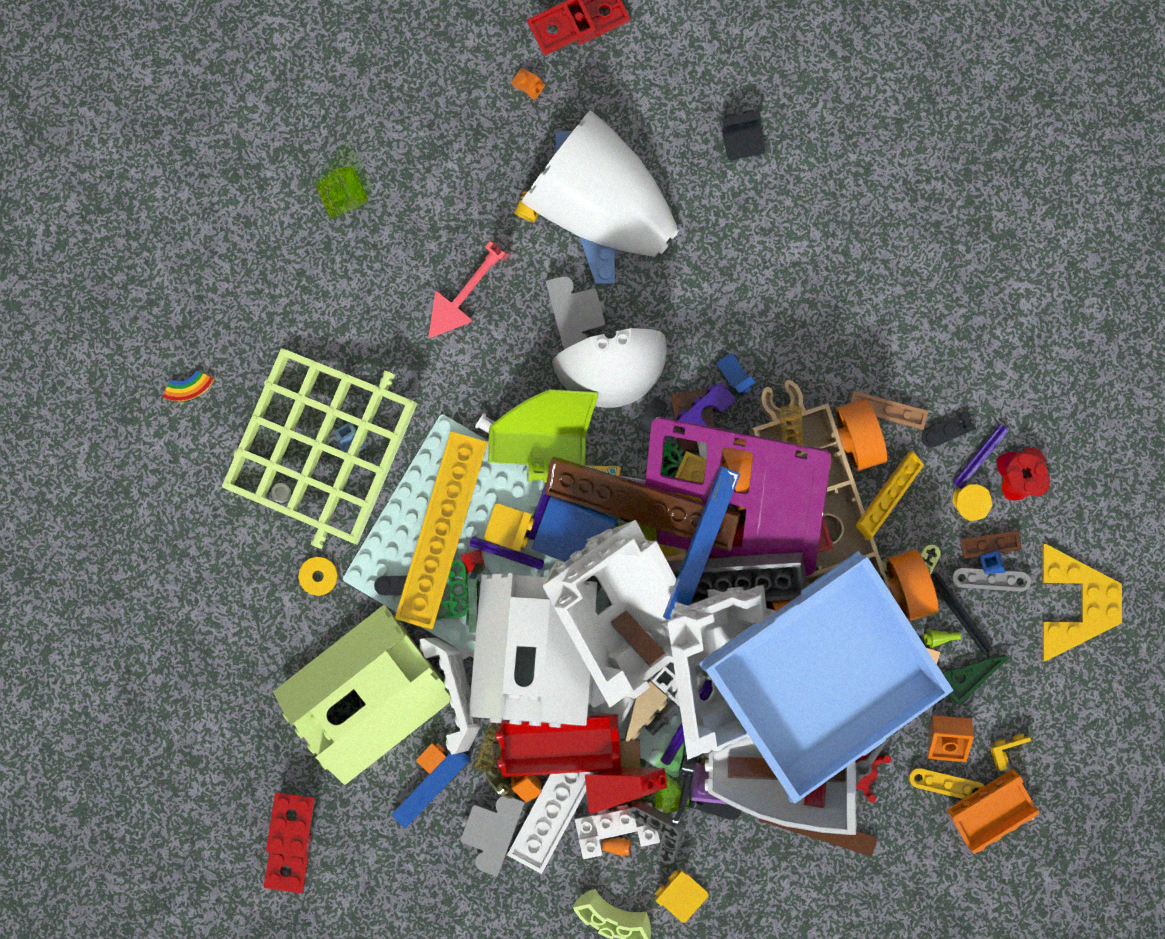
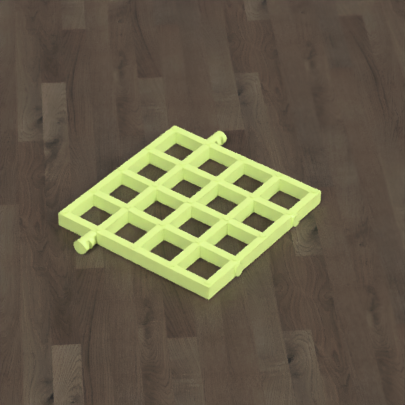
(319, 445)

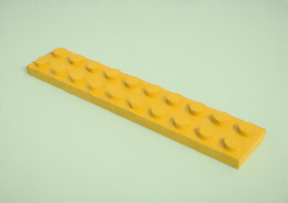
(441, 530)

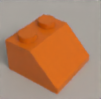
(950, 738)

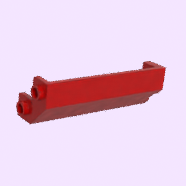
(559, 750)

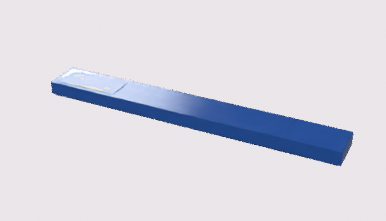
(703, 539)

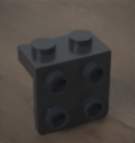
(742, 135)

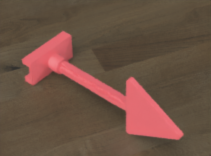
(447, 314)

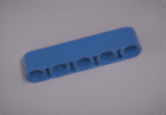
(430, 788)

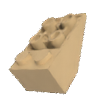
(643, 710)

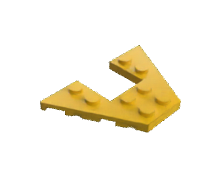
(1099, 602)

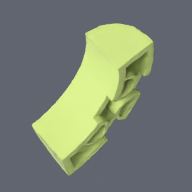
(610, 920)

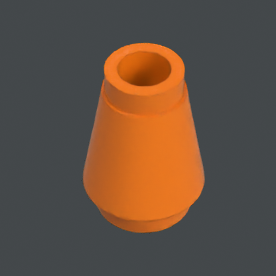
(618, 846)

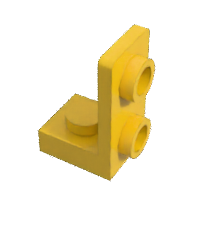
(999, 757)

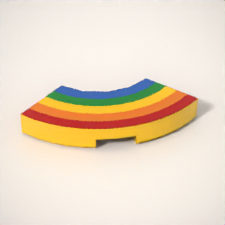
(189, 388)

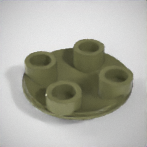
(500, 783)

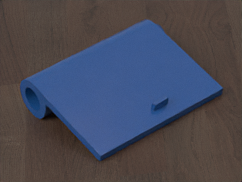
(567, 528)

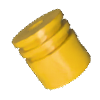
(524, 211)

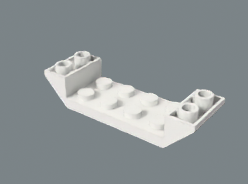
(459, 689)

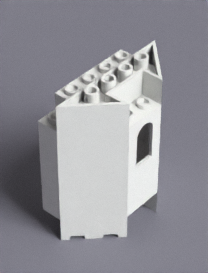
(635, 581)
(519, 613)
(696, 634)

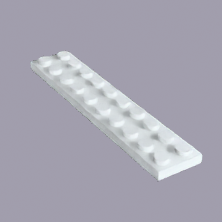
(556, 805)

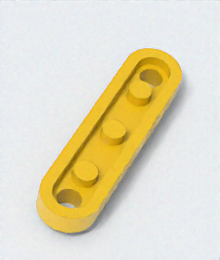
(943, 783)

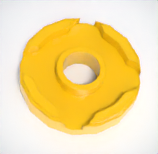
(306, 576)

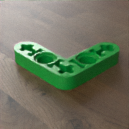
(451, 604)

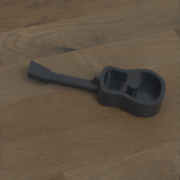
(685, 773)

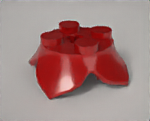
(1010, 467)

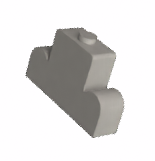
(574, 312)
(491, 832)

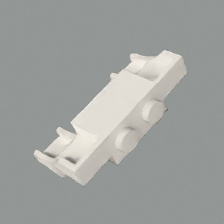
(611, 824)

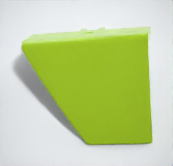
(543, 428)

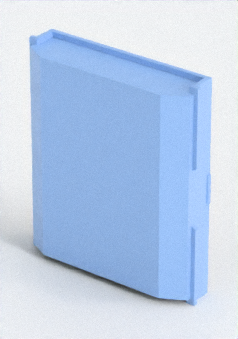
(827, 676)

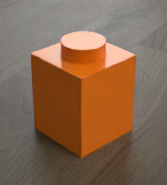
(432, 757)
(526, 786)

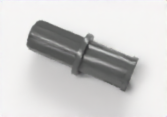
(663, 718)

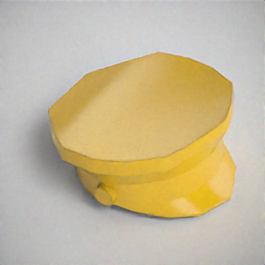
(972, 501)

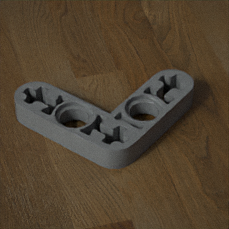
(645, 814)

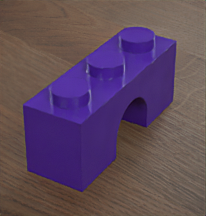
(717, 397)

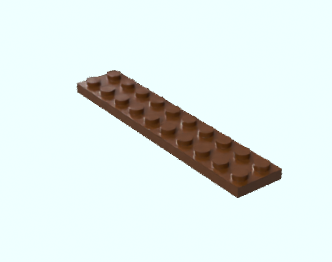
(633, 501)

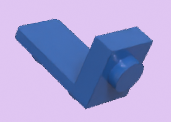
(735, 375)

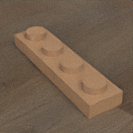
(894, 411)

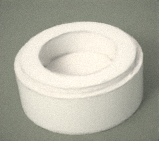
(281, 492)

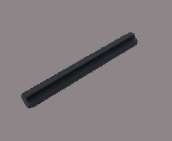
(961, 614)

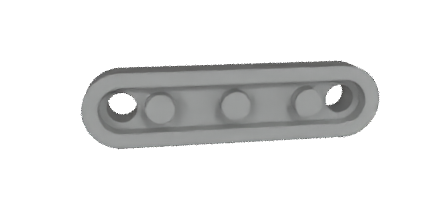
(999, 581)

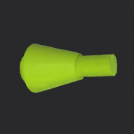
(934, 637)

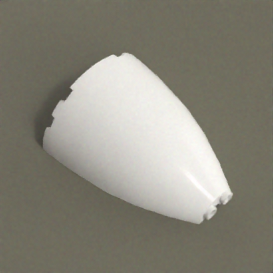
(603, 192)
(614, 368)
(768, 798)

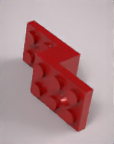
(576, 22)
(289, 842)

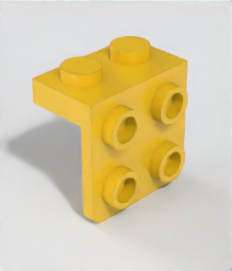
(508, 527)
(681, 895)

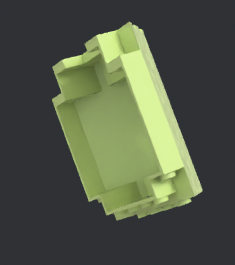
(387, 674)

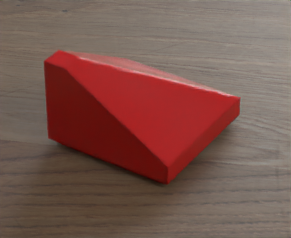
(471, 559)

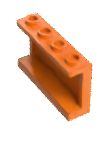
(993, 811)

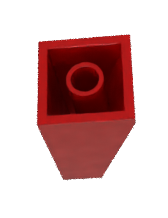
(617, 787)

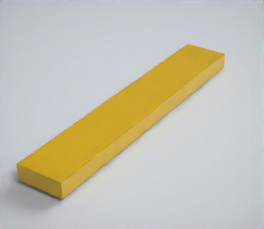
(889, 495)

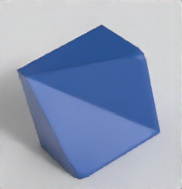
(992, 563)

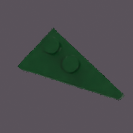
(970, 677)

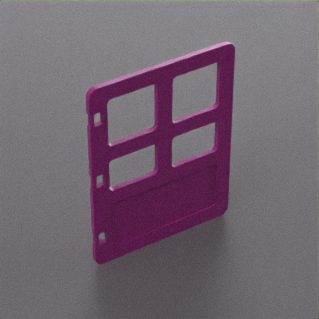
(783, 495)

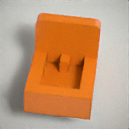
(528, 83)

